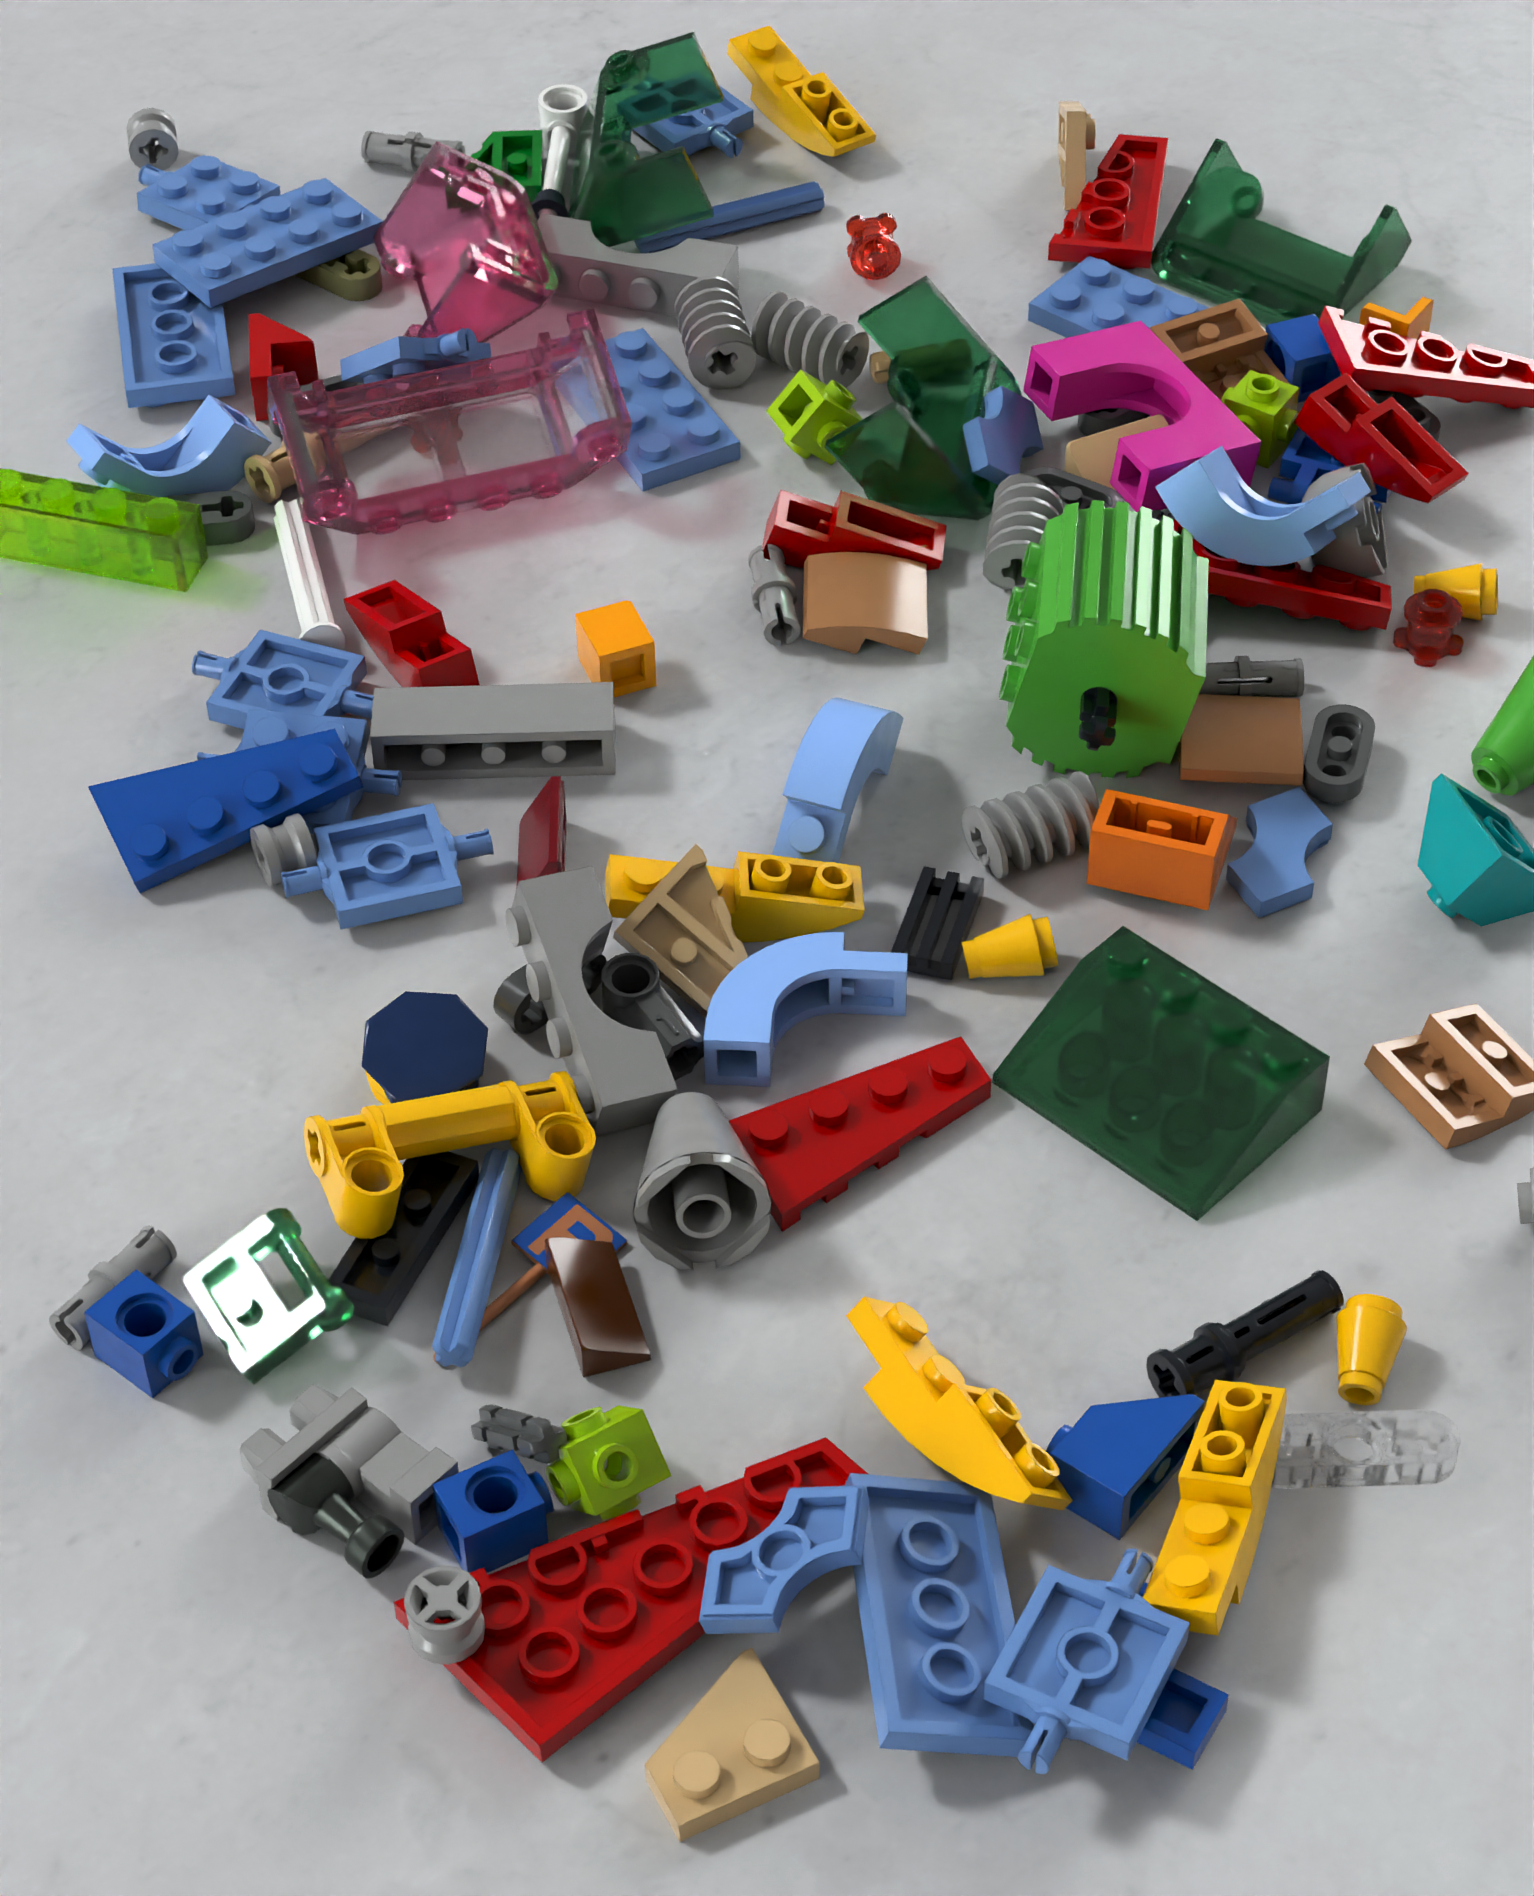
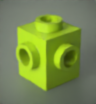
(1267, 410)
(810, 426)
(606, 1461)

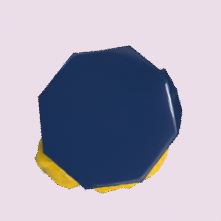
(423, 1047)

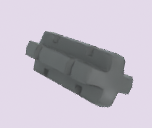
(519, 1431)

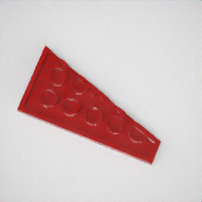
(616, 1600)

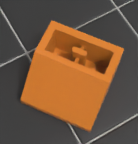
(1158, 849)

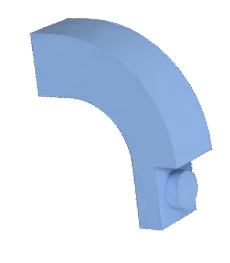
(198, 459)
(1245, 527)
(828, 773)
(786, 986)

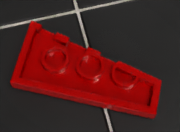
(1119, 208)
(1426, 364)
(1299, 593)
(836, 1131)

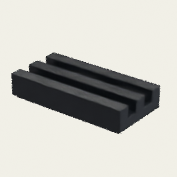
(946, 890)

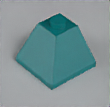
(1474, 857)

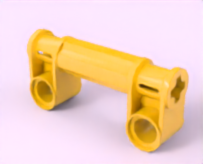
(362, 1152)

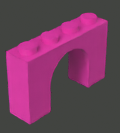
(1139, 373)

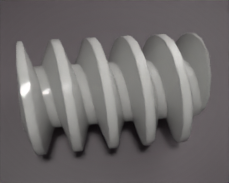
(715, 333)
(808, 341)
(1017, 517)
(1032, 823)

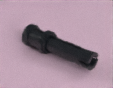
(1223, 1350)

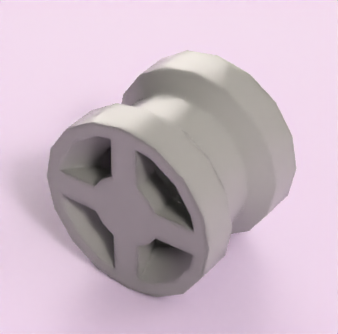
(142, 132)
(283, 848)
(444, 1594)

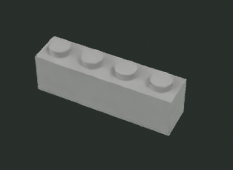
(495, 730)

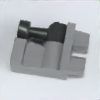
(342, 1456)

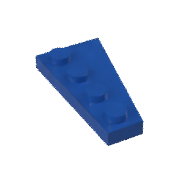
(207, 806)

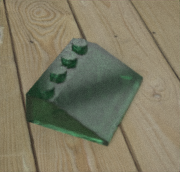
(1164, 1073)

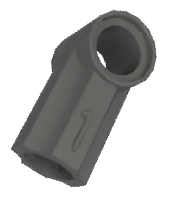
(638, 1001)

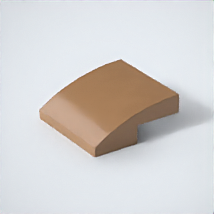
(1219, 345)
(865, 597)
(1243, 740)
(1457, 1075)

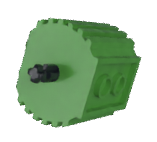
(1105, 641)

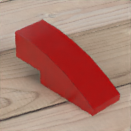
(1382, 436)
(852, 525)
(411, 638)

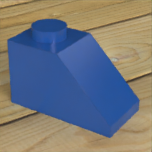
(1123, 1456)

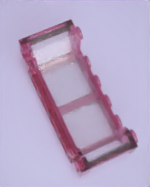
(454, 434)

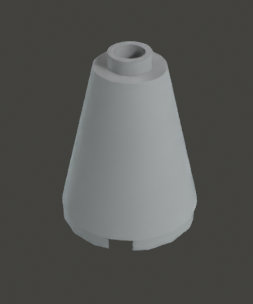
(699, 1188)

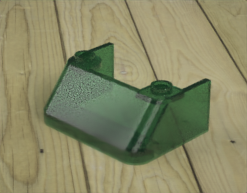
(610, 182)
(941, 378)

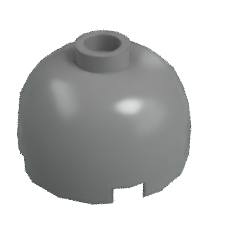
(1359, 541)

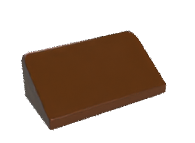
(595, 1304)

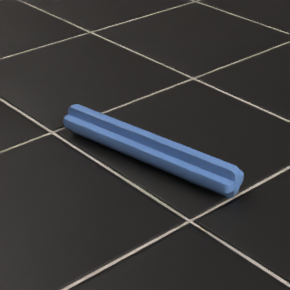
(741, 215)
(477, 1258)

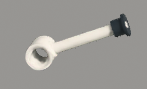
(560, 118)

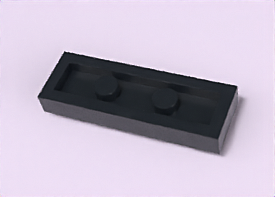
(384, 1268)

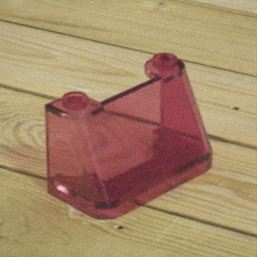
(468, 246)

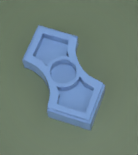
(1002, 436)
(1284, 835)
(757, 1581)

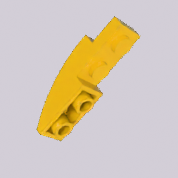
(795, 101)
(764, 893)
(953, 1424)
(1220, 1505)

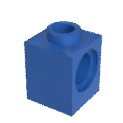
(1301, 354)
(144, 1333)
(487, 1538)

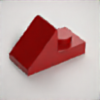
(276, 351)

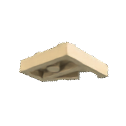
(1075, 136)
(685, 932)
(730, 1752)

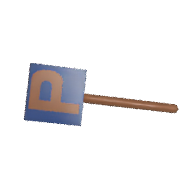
(563, 1219)

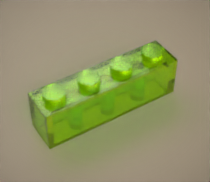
(100, 530)

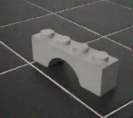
(630, 280)
(614, 1067)

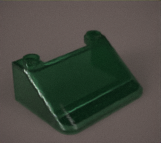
(1227, 254)

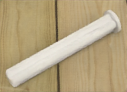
(306, 577)

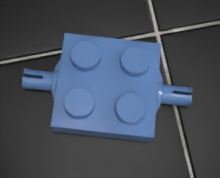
(703, 127)
(200, 192)
(412, 355)
(284, 677)
(273, 726)
(387, 865)
(1087, 1661)

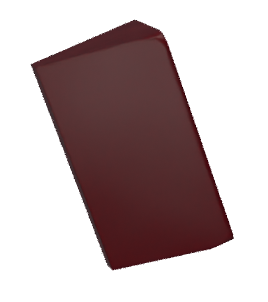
(543, 833)

